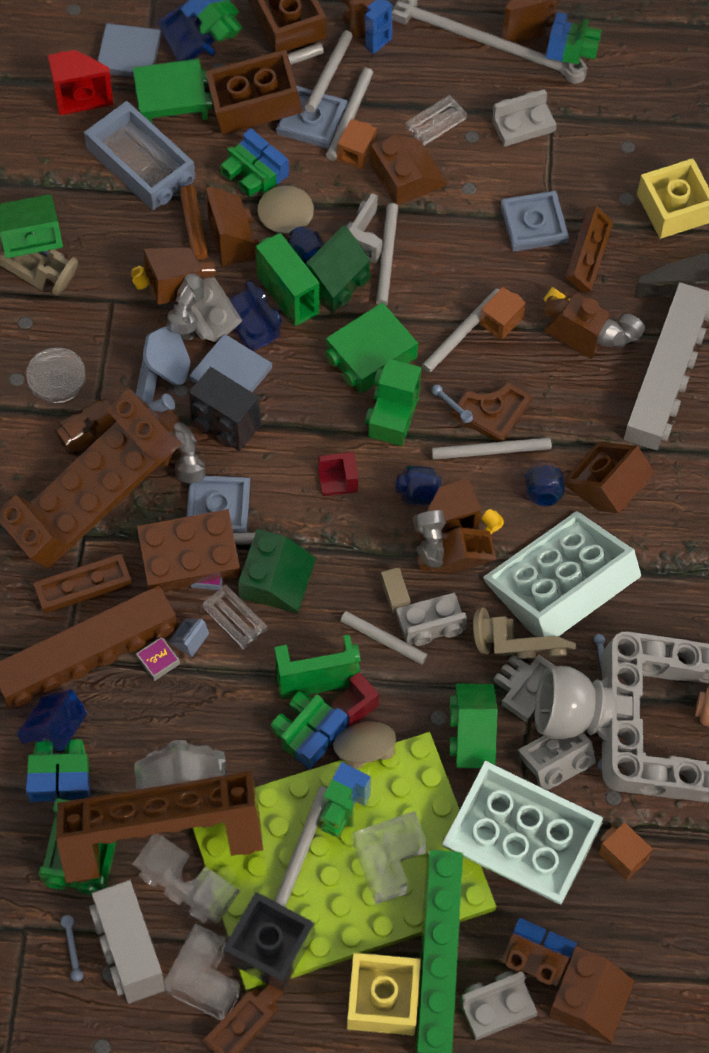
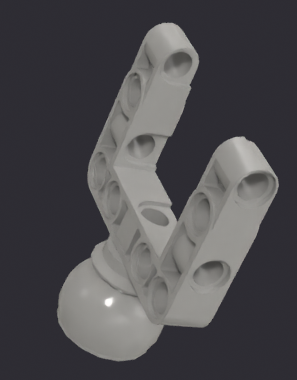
(572, 703)

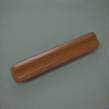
(193, 221)

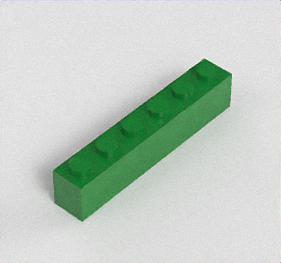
(439, 952)

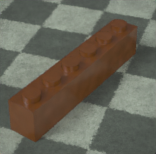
(85, 646)

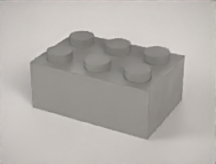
(126, 942)

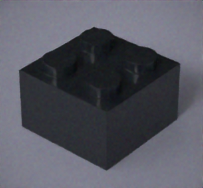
(224, 409)
(269, 941)

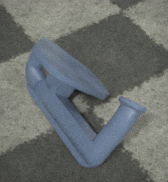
(162, 356)

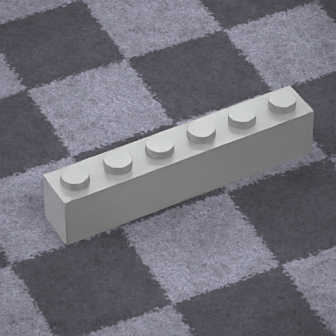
(668, 368)

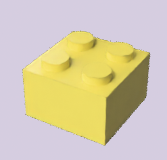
(675, 198)
(384, 994)

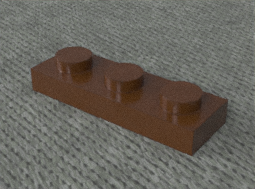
(589, 249)
(82, 583)

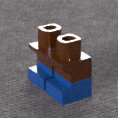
(371, 20)
(544, 961)

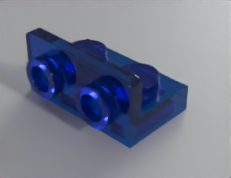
(185, 35)
(259, 321)
(54, 718)

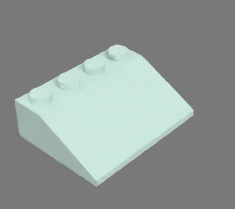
(564, 575)
(523, 832)

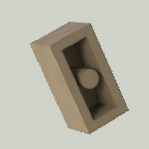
(394, 589)

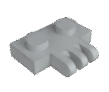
(521, 685)

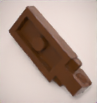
(244, 1021)

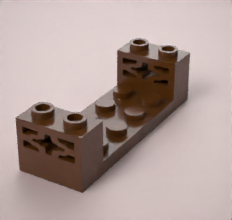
(91, 483)
(157, 810)

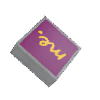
(158, 658)

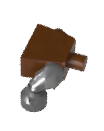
(178, 277)
(586, 325)
(189, 466)
(457, 548)

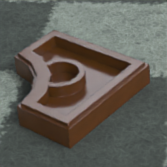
(494, 412)

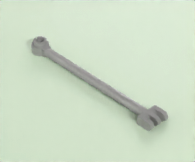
(407, 8)

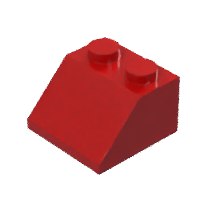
(79, 82)

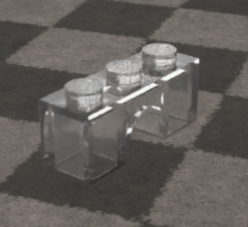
(163, 864)

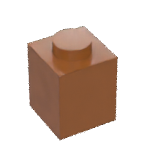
(356, 143)
(502, 313)
(624, 850)

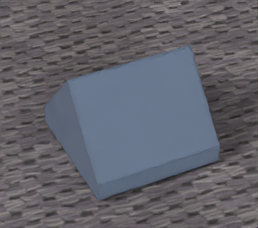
(189, 636)

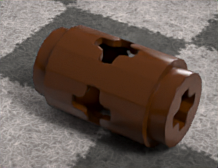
(71, 429)

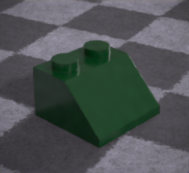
(340, 269)
(276, 572)

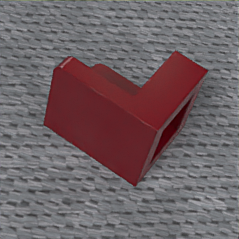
(338, 474)
(357, 700)

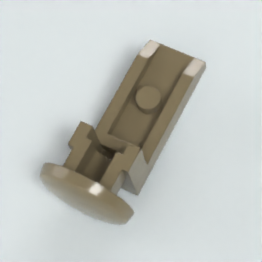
(40, 269)
(501, 633)

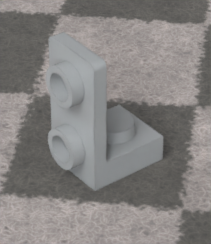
(368, 241)

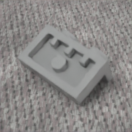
(523, 118)
(215, 313)
(431, 619)
(557, 759)
(497, 1004)

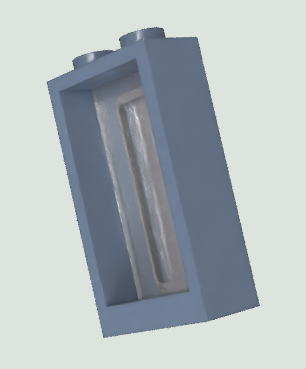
(140, 155)

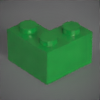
(396, 401)
(475, 718)

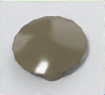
(285, 209)
(365, 743)

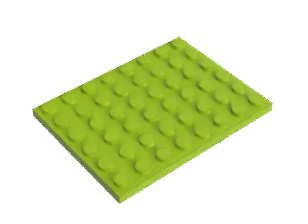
(331, 881)

